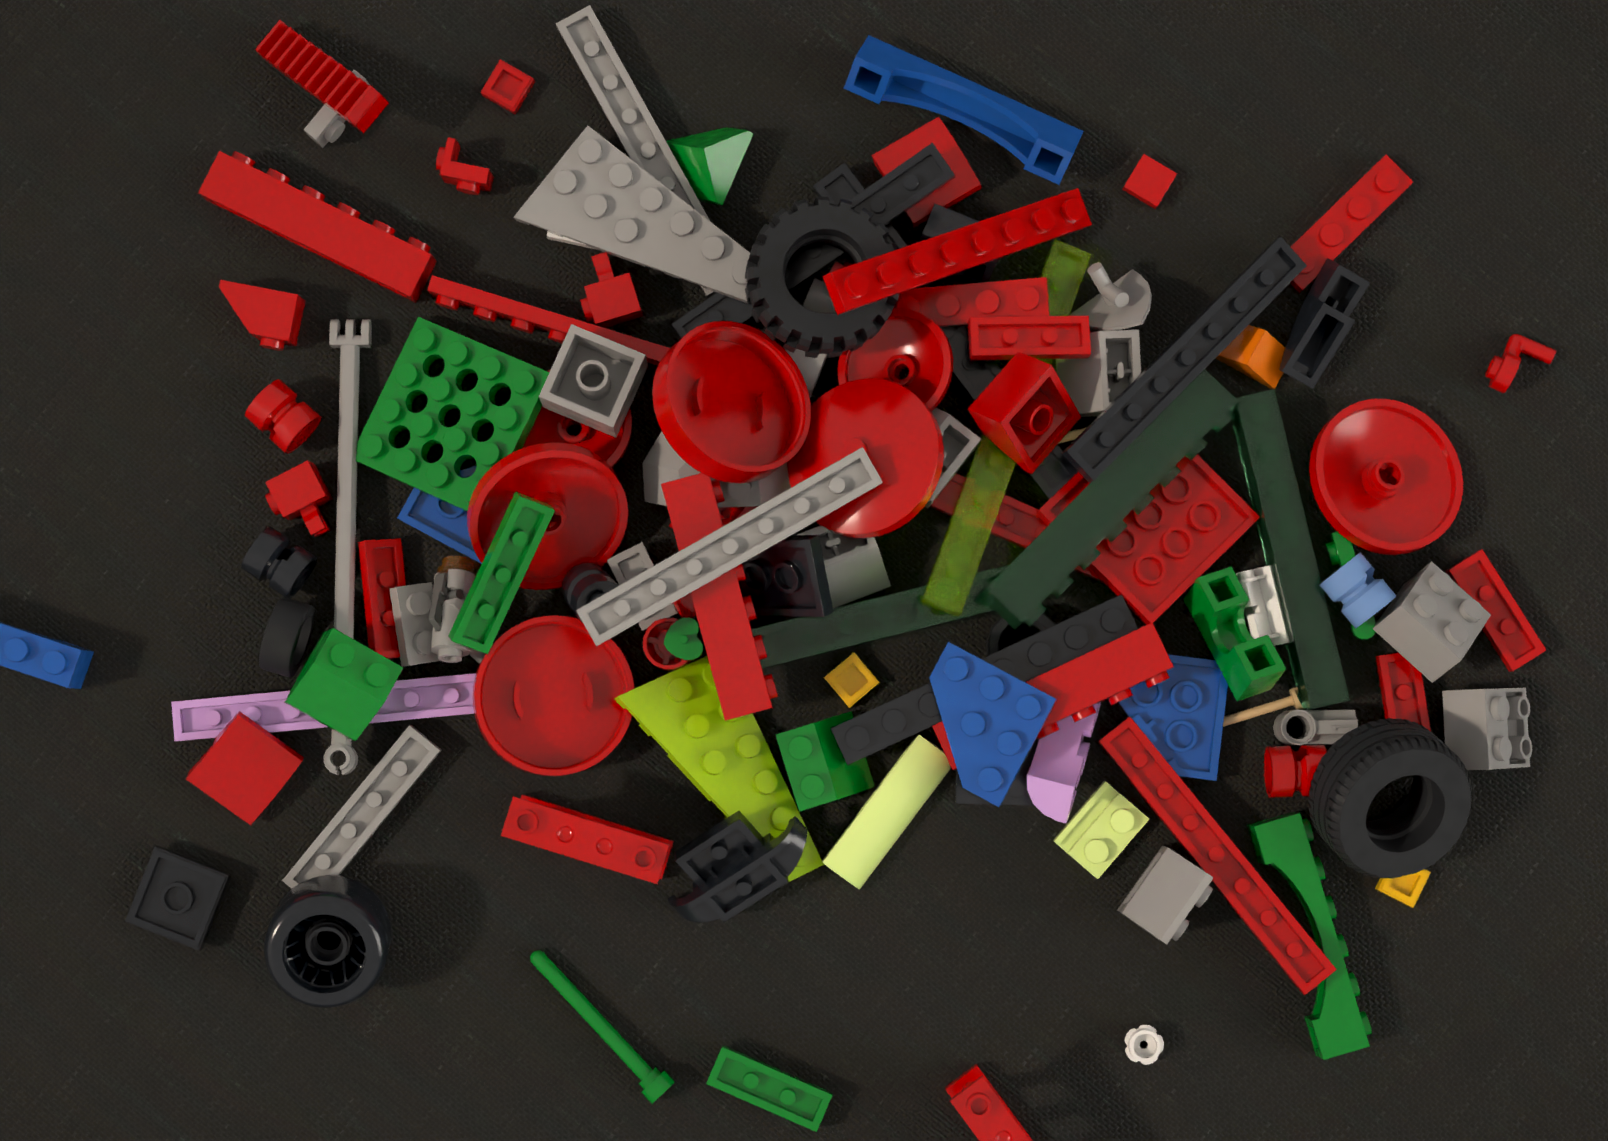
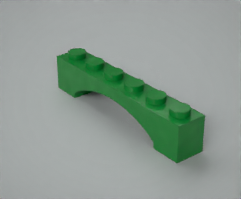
(1335, 1023)

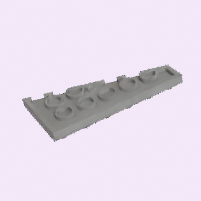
(623, 210)

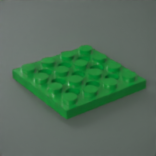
(460, 442)

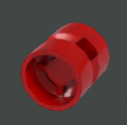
(286, 419)
(655, 649)
(1290, 770)

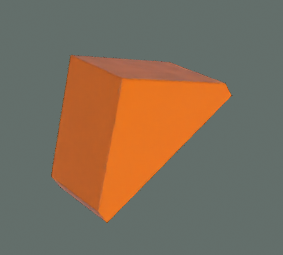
(1255, 355)

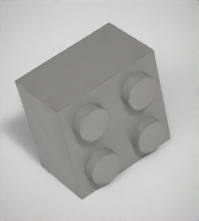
(593, 380)
(1432, 622)

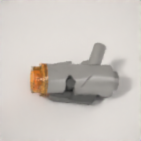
(449, 593)

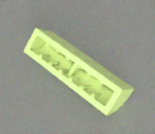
(888, 812)

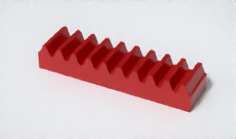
(322, 76)

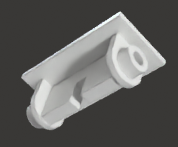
(1264, 607)

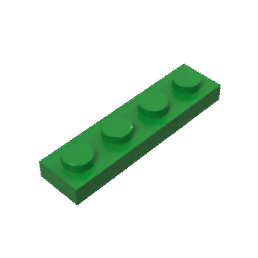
(501, 572)

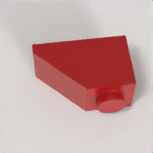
(266, 313)

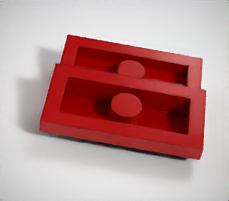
(957, 189)
(244, 768)

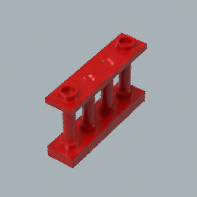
(587, 838)
(984, 1108)

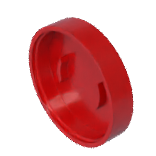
(731, 402)
(551, 695)

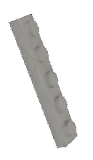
(366, 808)

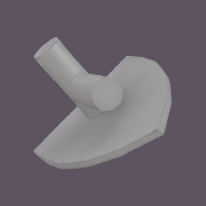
(1118, 303)

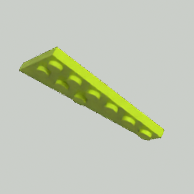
(720, 757)

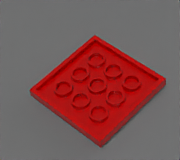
(1169, 540)

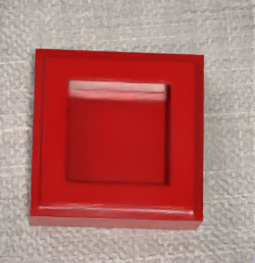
(507, 87)
(1149, 181)

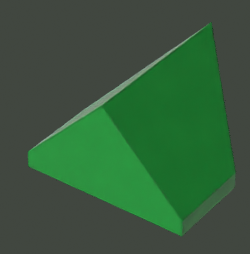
(711, 160)

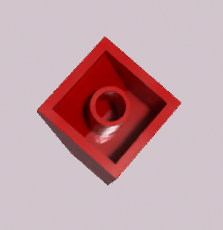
(1025, 411)

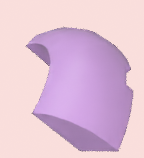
(1059, 765)

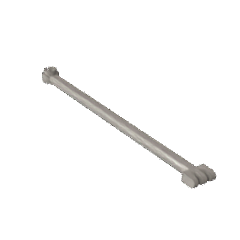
(346, 500)

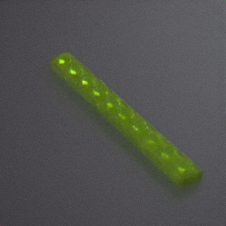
(991, 467)

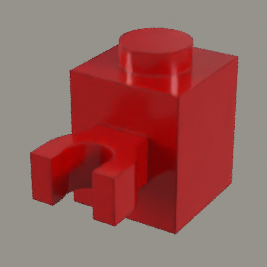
(612, 298)
(298, 494)

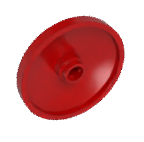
(899, 440)
(1386, 476)
(586, 501)

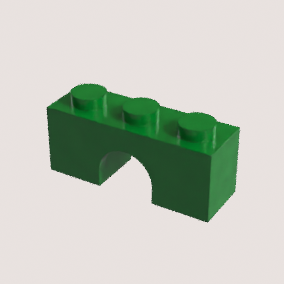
(1218, 610)

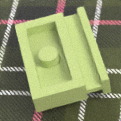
(1101, 829)

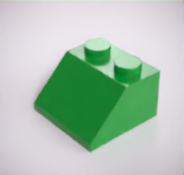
(343, 684)
(817, 764)

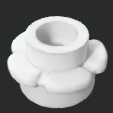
(1154, 1044)

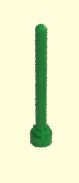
(652, 1080)

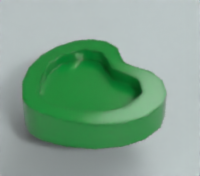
(683, 639)

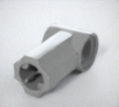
(1319, 726)

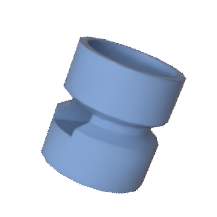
(1358, 590)

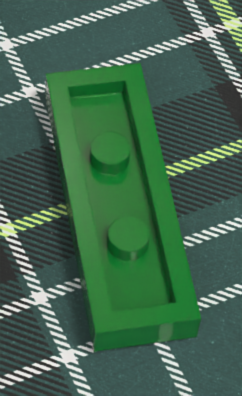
(769, 1088)

